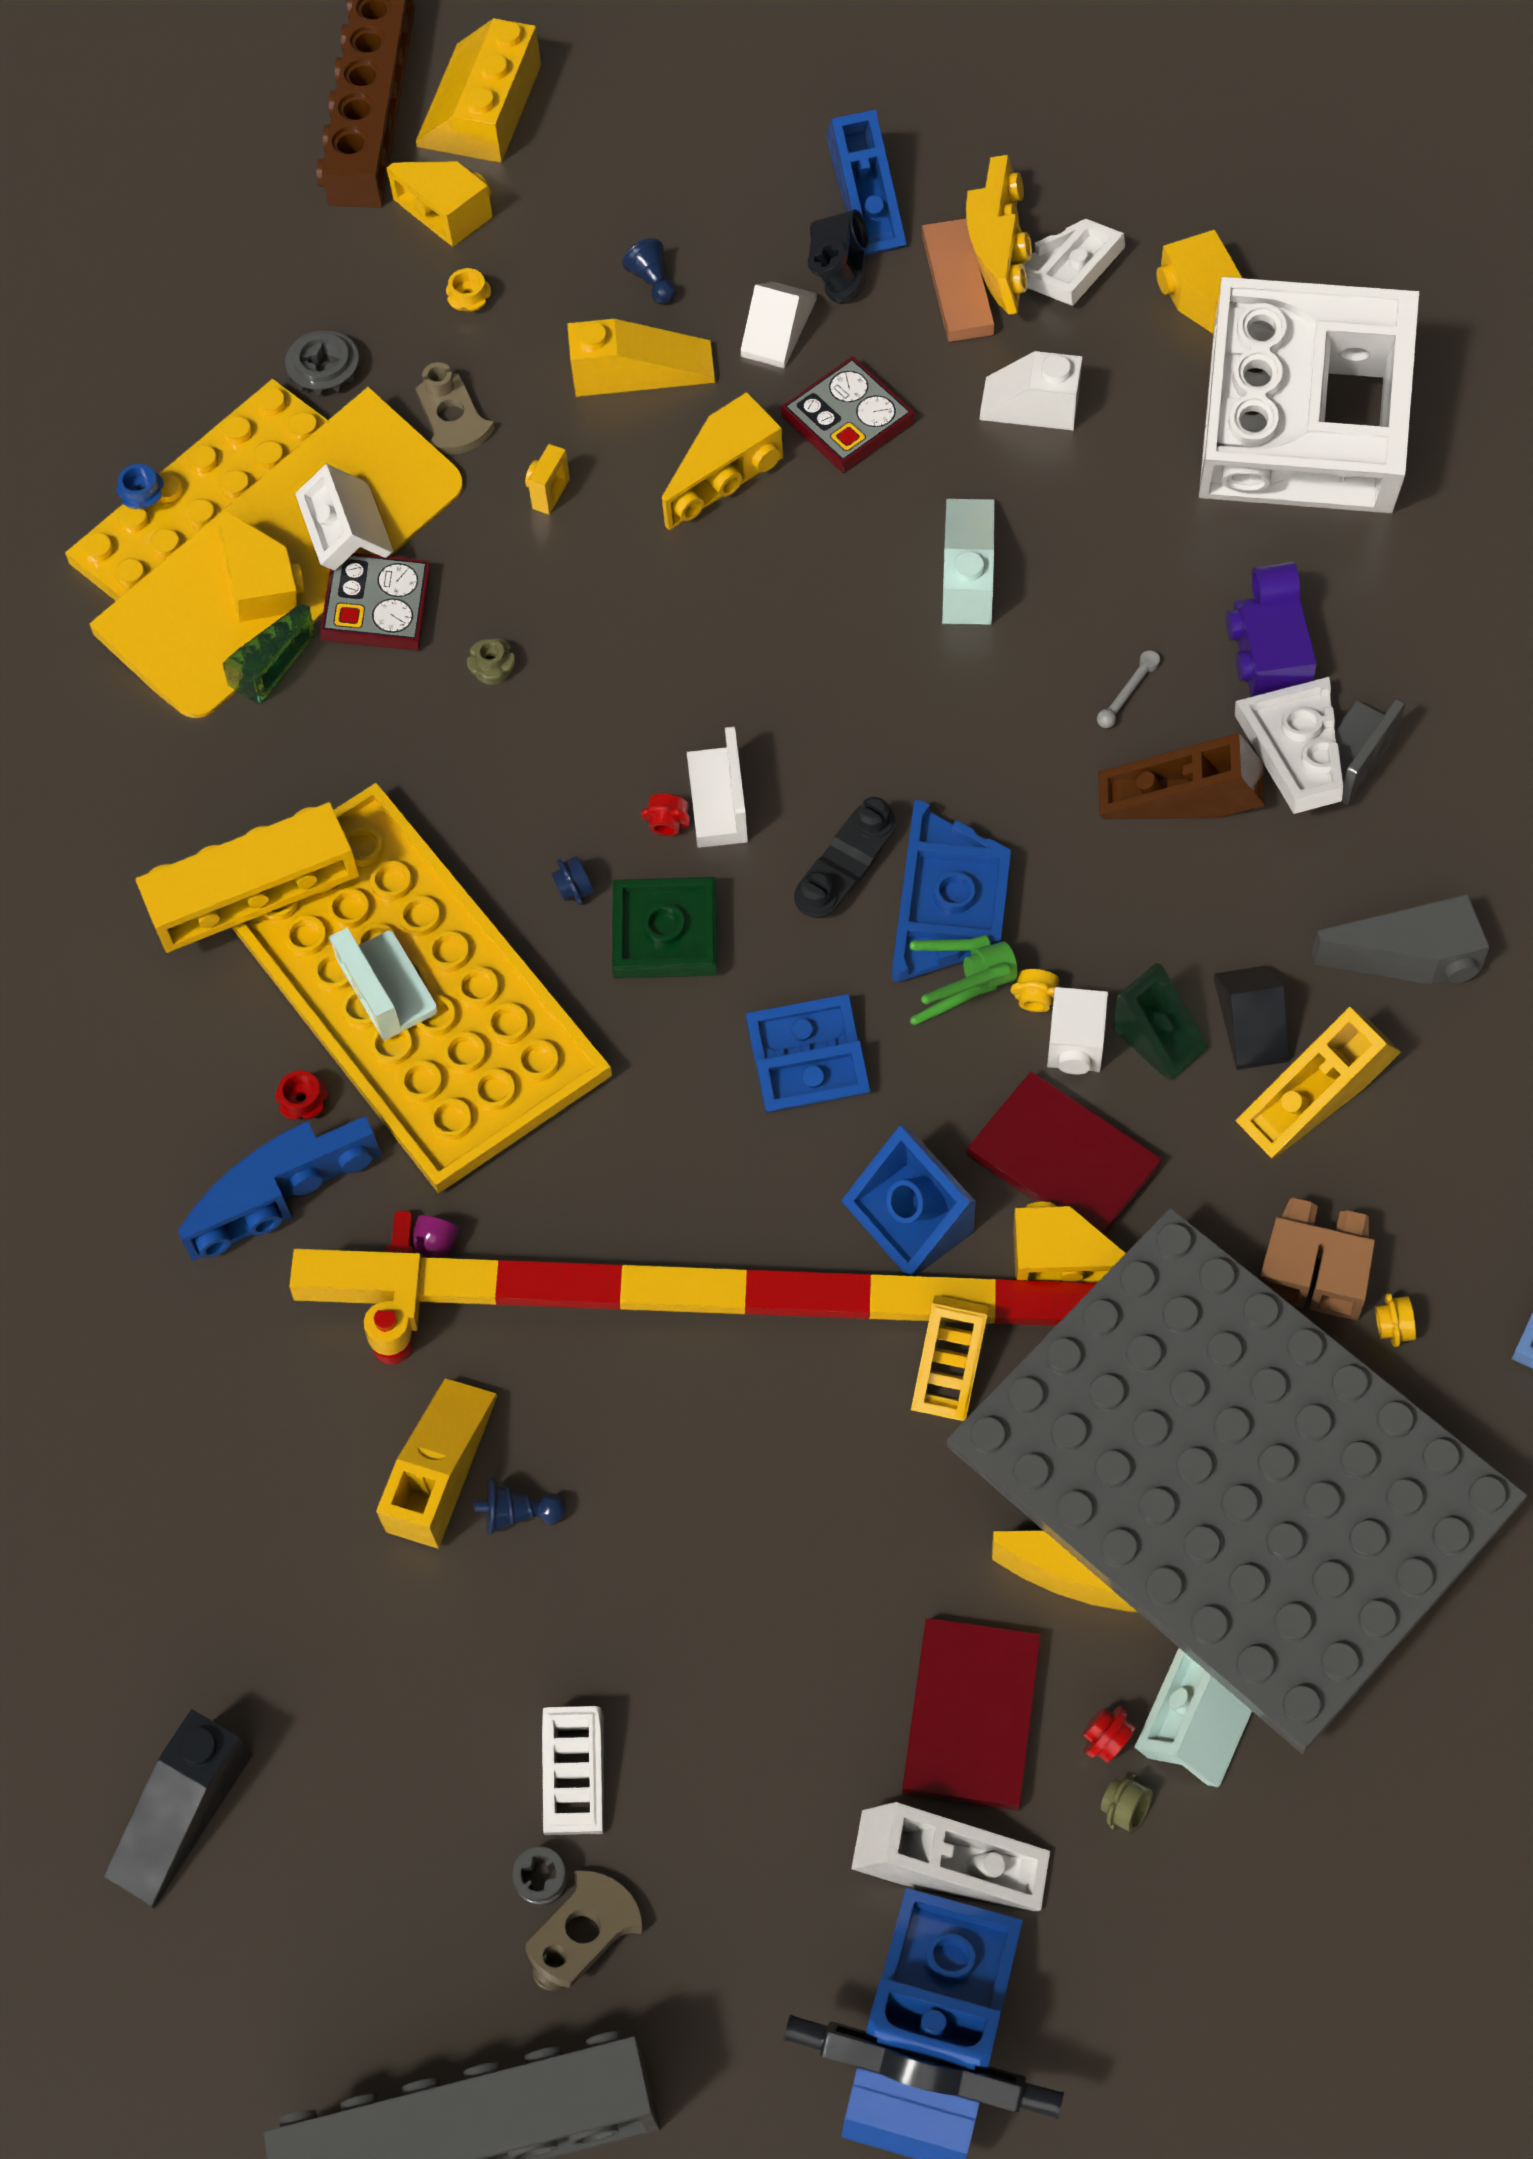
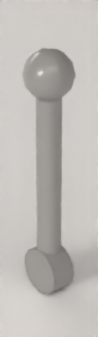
(1148, 662)

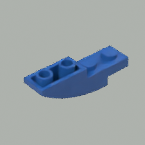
(254, 1190)

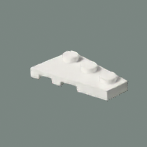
(1296, 742)

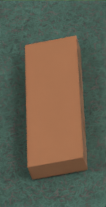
(957, 280)

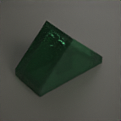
(1158, 1023)

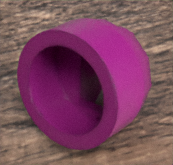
(434, 1236)

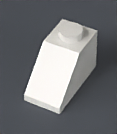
(1034, 391)

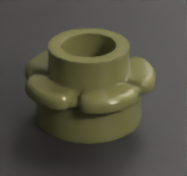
(493, 670)
(1126, 1803)

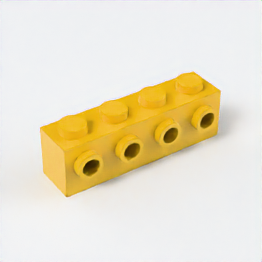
(247, 876)

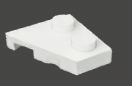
(1072, 260)

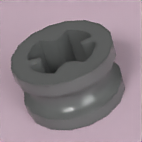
(526, 1864)

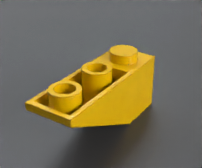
(725, 454)
(435, 1464)

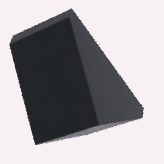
(1254, 1016)

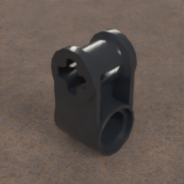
(839, 253)

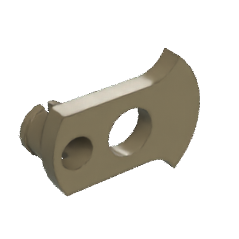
(444, 390)
(600, 1900)

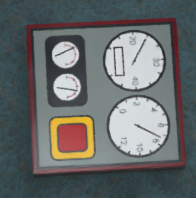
(847, 414)
(376, 602)

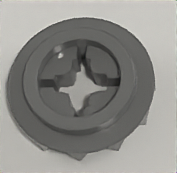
(310, 350)

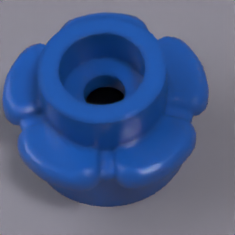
(135, 478)

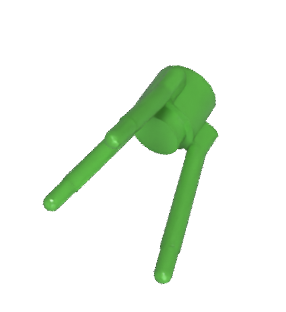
(984, 971)

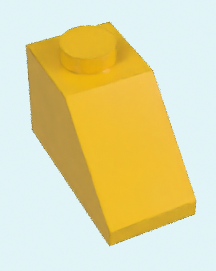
(442, 197)
(258, 570)
(1060, 1245)

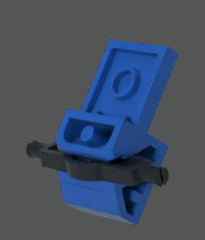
(931, 2034)

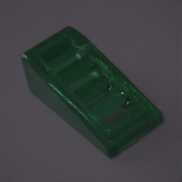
(267, 657)

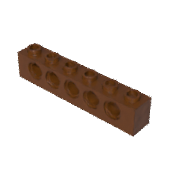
(365, 102)

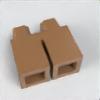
(1342, 1253)

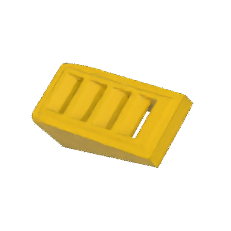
(961, 1311)

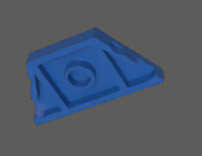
(949, 891)

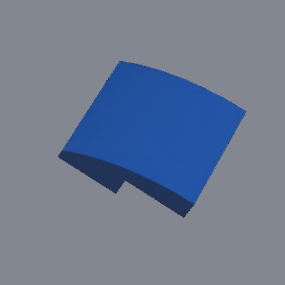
(807, 1053)

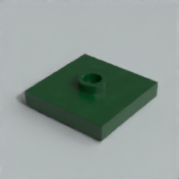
(664, 927)

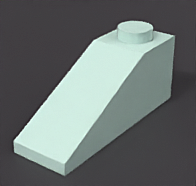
(968, 561)

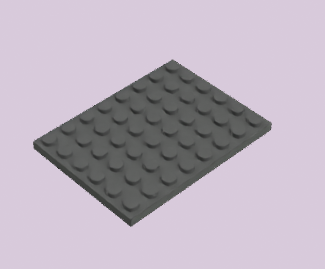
(1236, 1477)

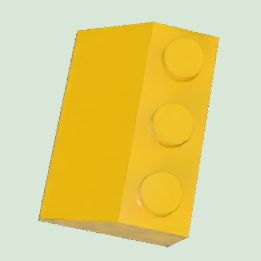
(483, 92)

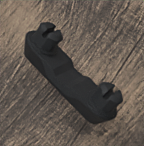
(846, 859)

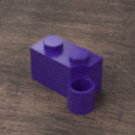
(1272, 632)

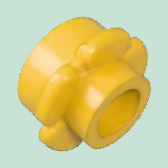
(467, 290)
(1035, 989)
(1396, 1320)

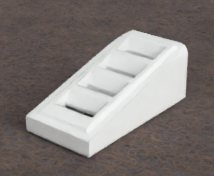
(567, 1719)

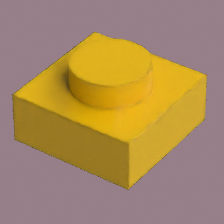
(548, 478)

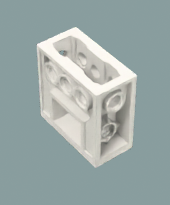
(1298, 339)

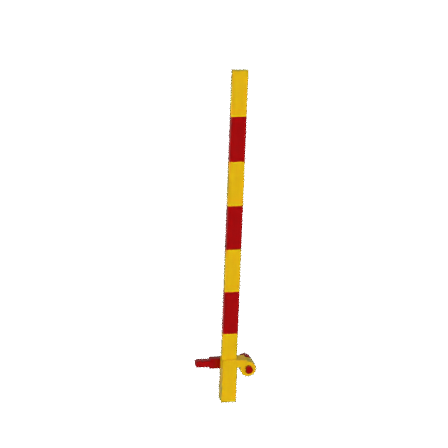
(403, 1279)

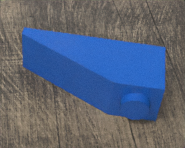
(865, 177)

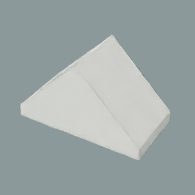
(775, 322)

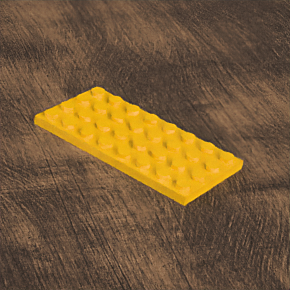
(491, 1056)

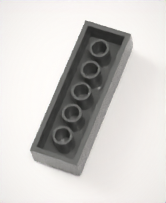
(520, 2112)

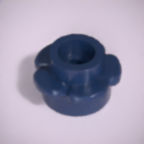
(572, 880)

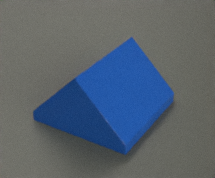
(911, 1203)

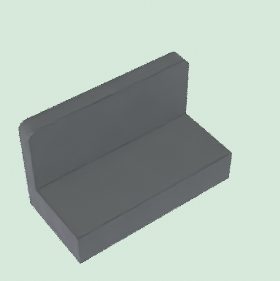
(1362, 742)

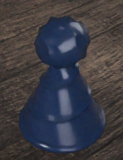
(646, 261)
(509, 1507)

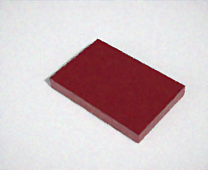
(1063, 1154)
(971, 1714)

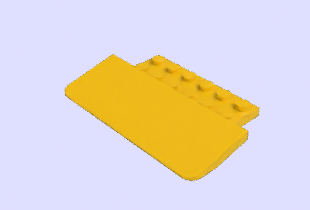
(167, 562)

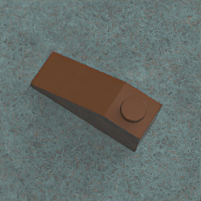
(1185, 783)

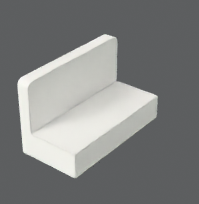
(341, 517)
(718, 794)

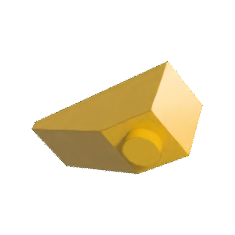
(1193, 275)
(635, 357)
(1318, 1082)

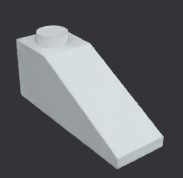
(949, 1857)

